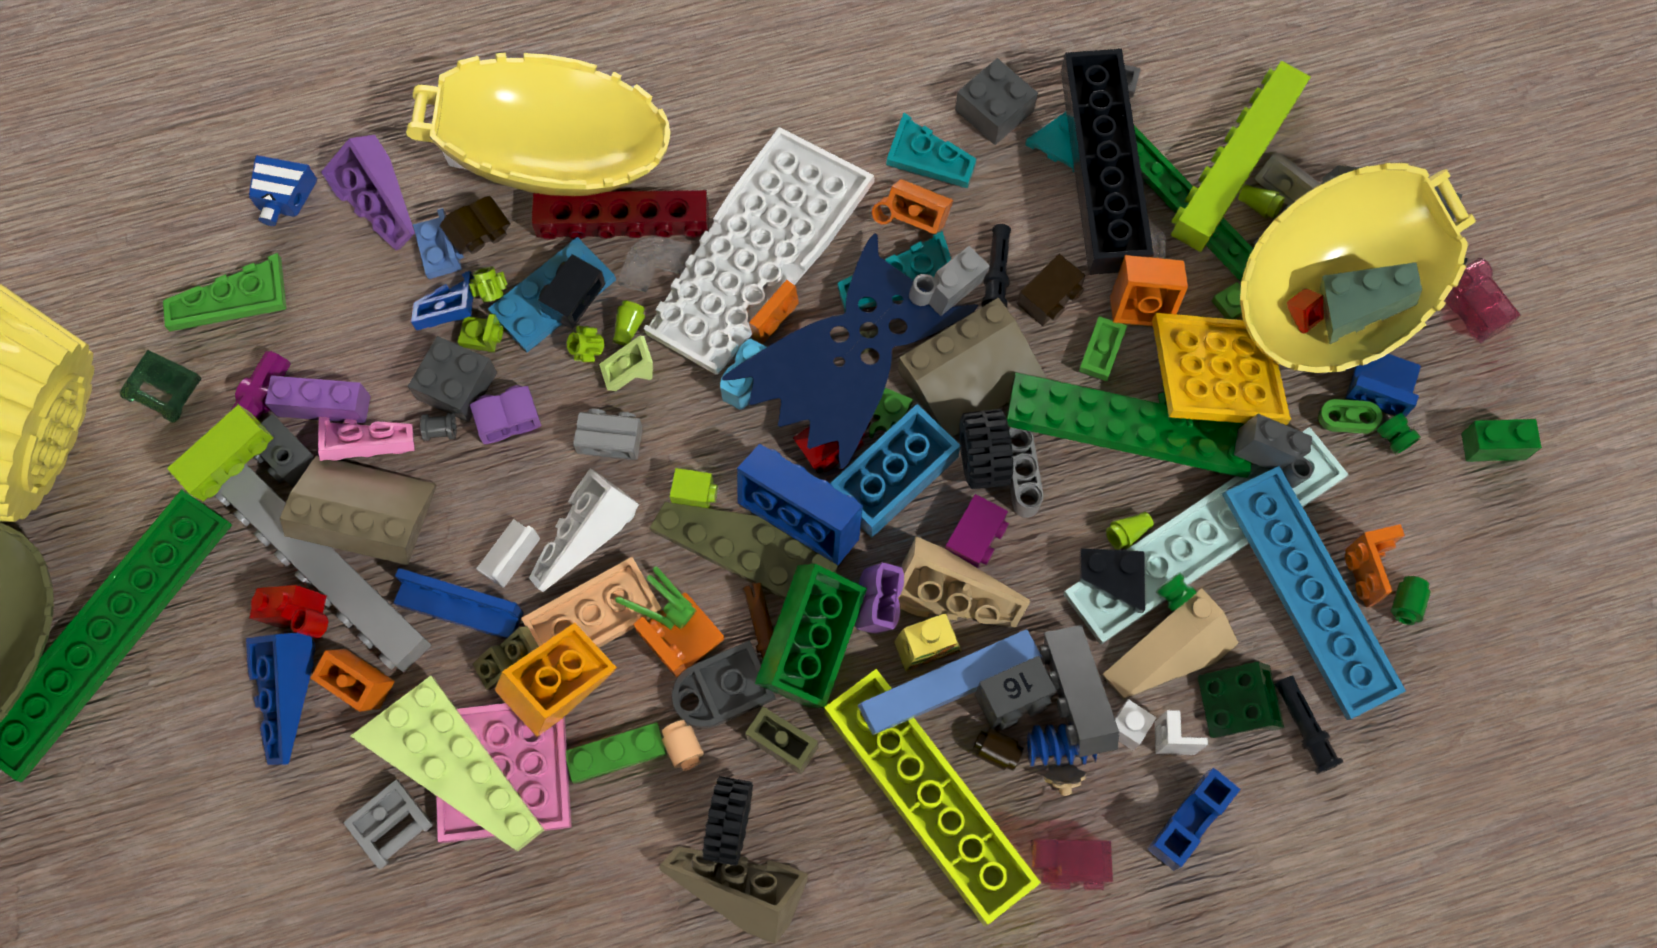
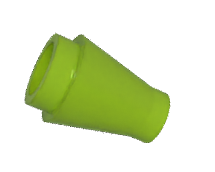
(1263, 201)
(628, 321)
(1128, 530)

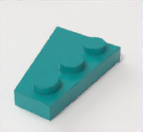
(1054, 141)
(925, 154)

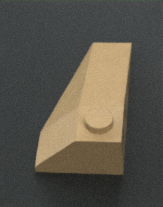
(948, 585)
(1184, 642)

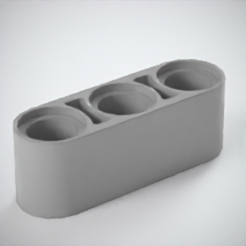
(1029, 484)

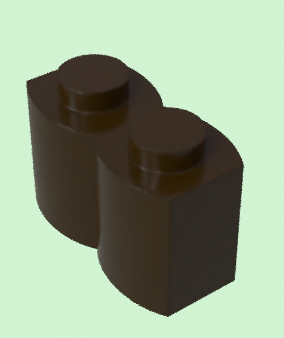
(475, 225)

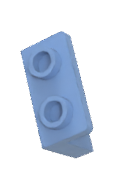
(436, 249)

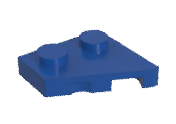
(444, 305)

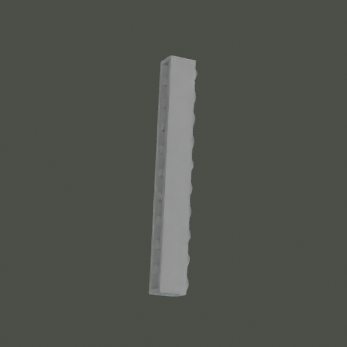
(327, 571)

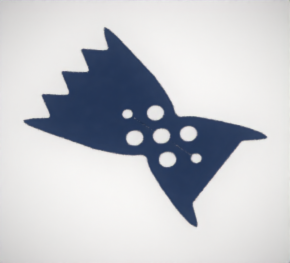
(845, 397)

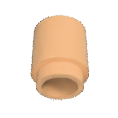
(682, 745)

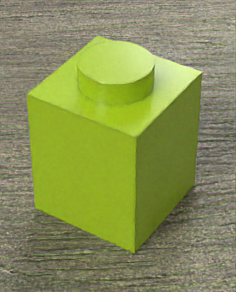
(693, 488)

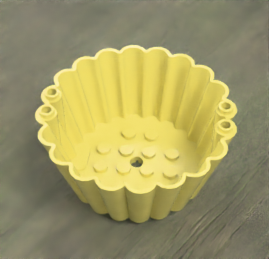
(41, 402)

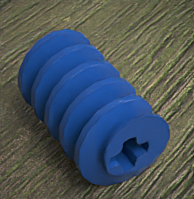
(1050, 745)

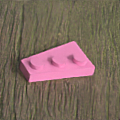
(355, 440)

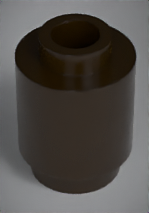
(998, 749)

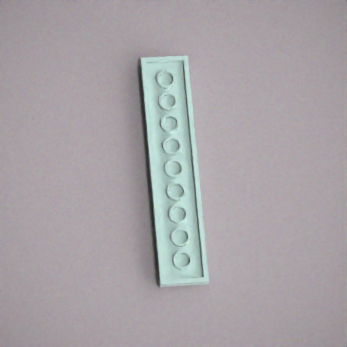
(1193, 545)

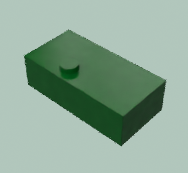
(811, 636)

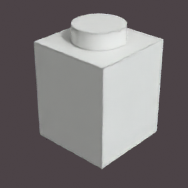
(1133, 724)

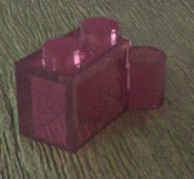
(1481, 302)
(1073, 863)

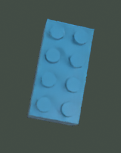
(897, 468)

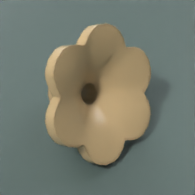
(1065, 778)

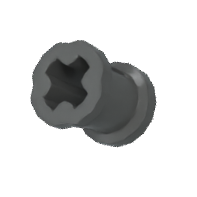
(438, 426)

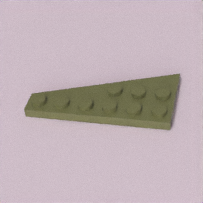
(738, 544)

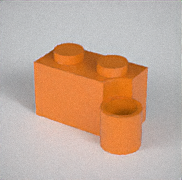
(914, 206)

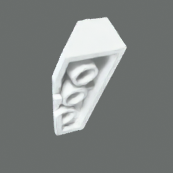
(595, 517)

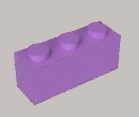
(317, 398)

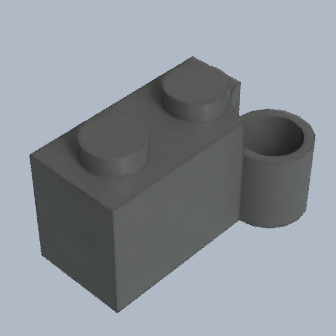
(1275, 445)

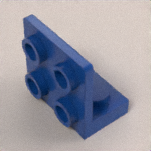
(1387, 383)

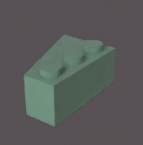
(1367, 296)

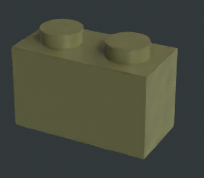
(782, 740)

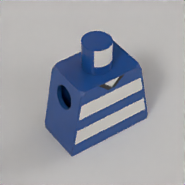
(279, 187)

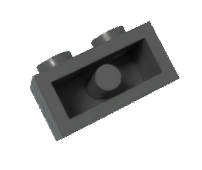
(284, 453)

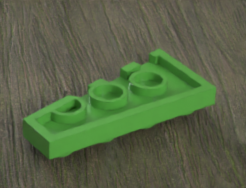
(244, 294)

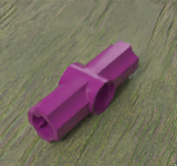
(253, 391)

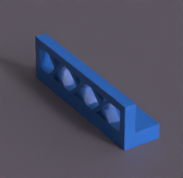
(457, 604)

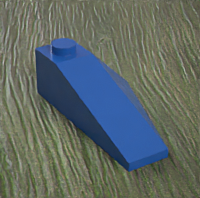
(282, 675)

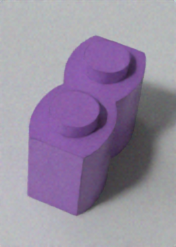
(505, 414)
(880, 605)

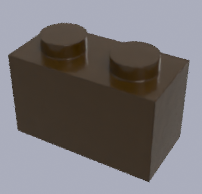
(1051, 289)

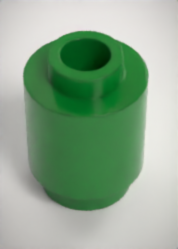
(1411, 600)

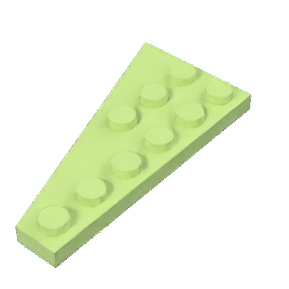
(439, 750)

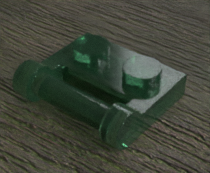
(164, 376)

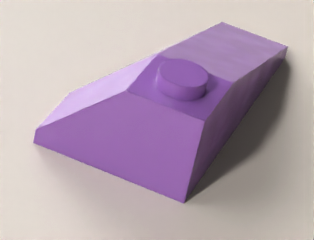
(366, 179)

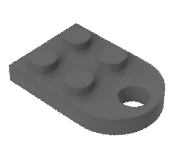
(723, 687)

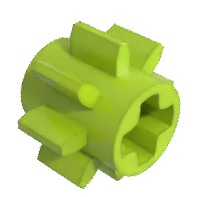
(488, 284)
(585, 344)

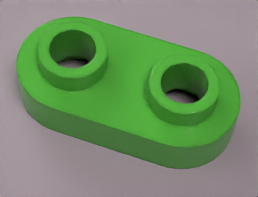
(1348, 416)

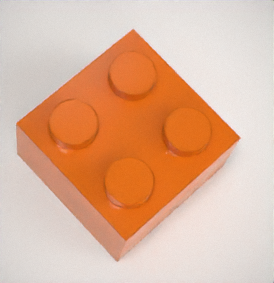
(1147, 288)

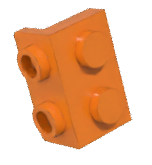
(774, 312)

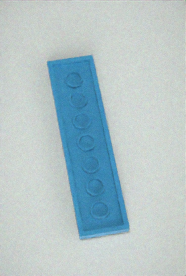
(1313, 593)

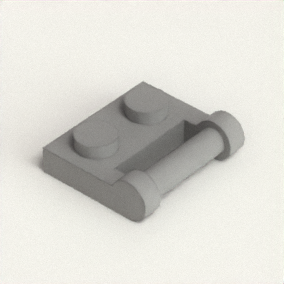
(380, 816)

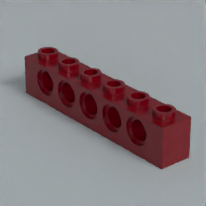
(608, 205)

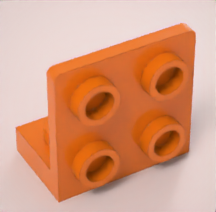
(1365, 562)
(683, 646)

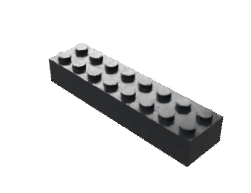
(1105, 159)

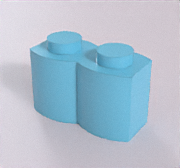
(738, 391)

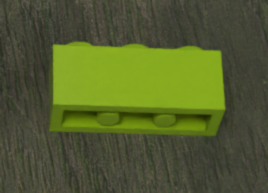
(220, 453)

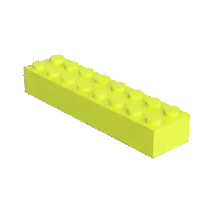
(935, 805)

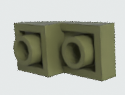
(500, 657)

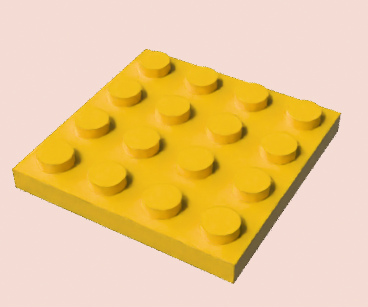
(1216, 371)

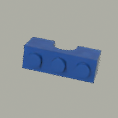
(1192, 818)

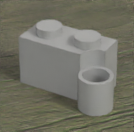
(950, 282)

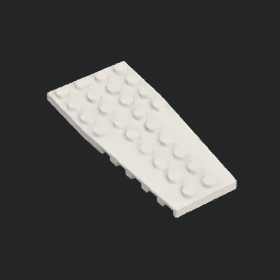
(761, 236)

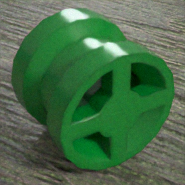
(1176, 591)

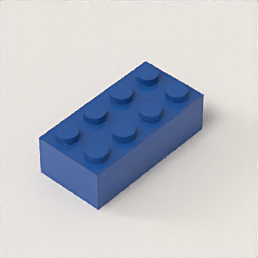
(799, 503)

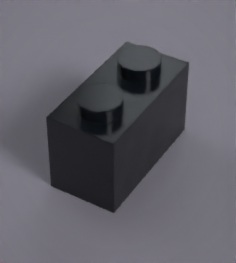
(571, 291)

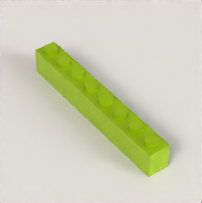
(1239, 157)

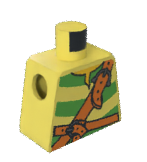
(926, 642)

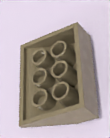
(969, 366)
(357, 509)

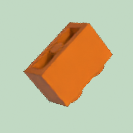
(352, 679)

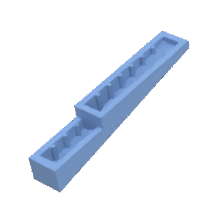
(946, 682)

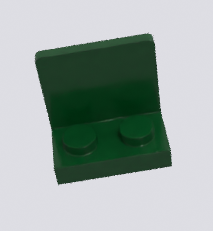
(1240, 700)

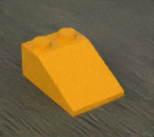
(554, 678)

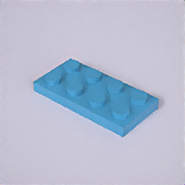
(519, 308)

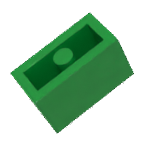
(1501, 440)

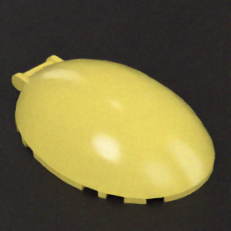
(542, 124)
(1349, 225)

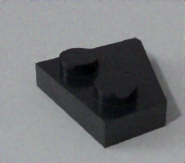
(1116, 574)

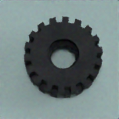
(727, 820)

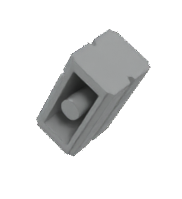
(608, 434)

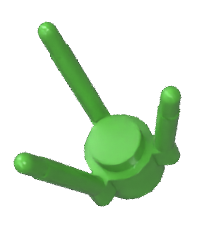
(678, 608)

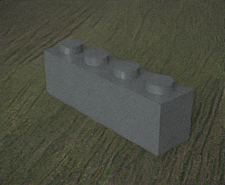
(1079, 691)

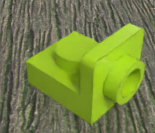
(481, 333)

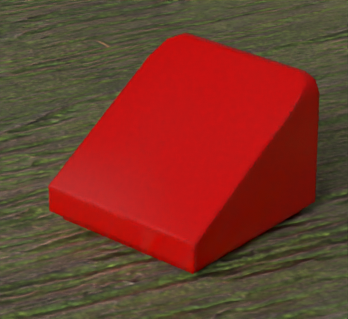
(1306, 309)

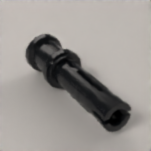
(997, 279)
(1313, 737)

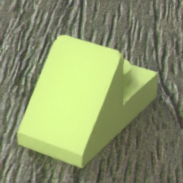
(627, 364)

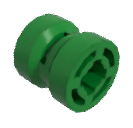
(1393, 428)

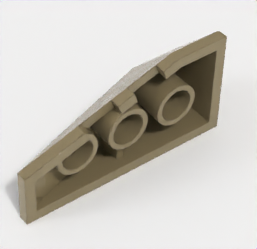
(749, 894)

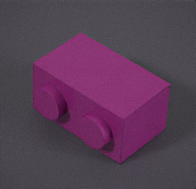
(977, 531)

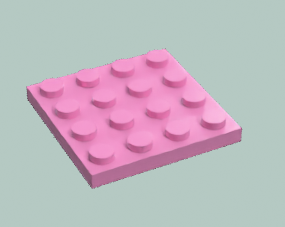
(530, 763)

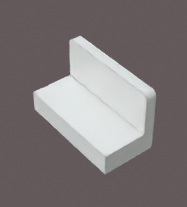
(508, 553)
(1169, 739)

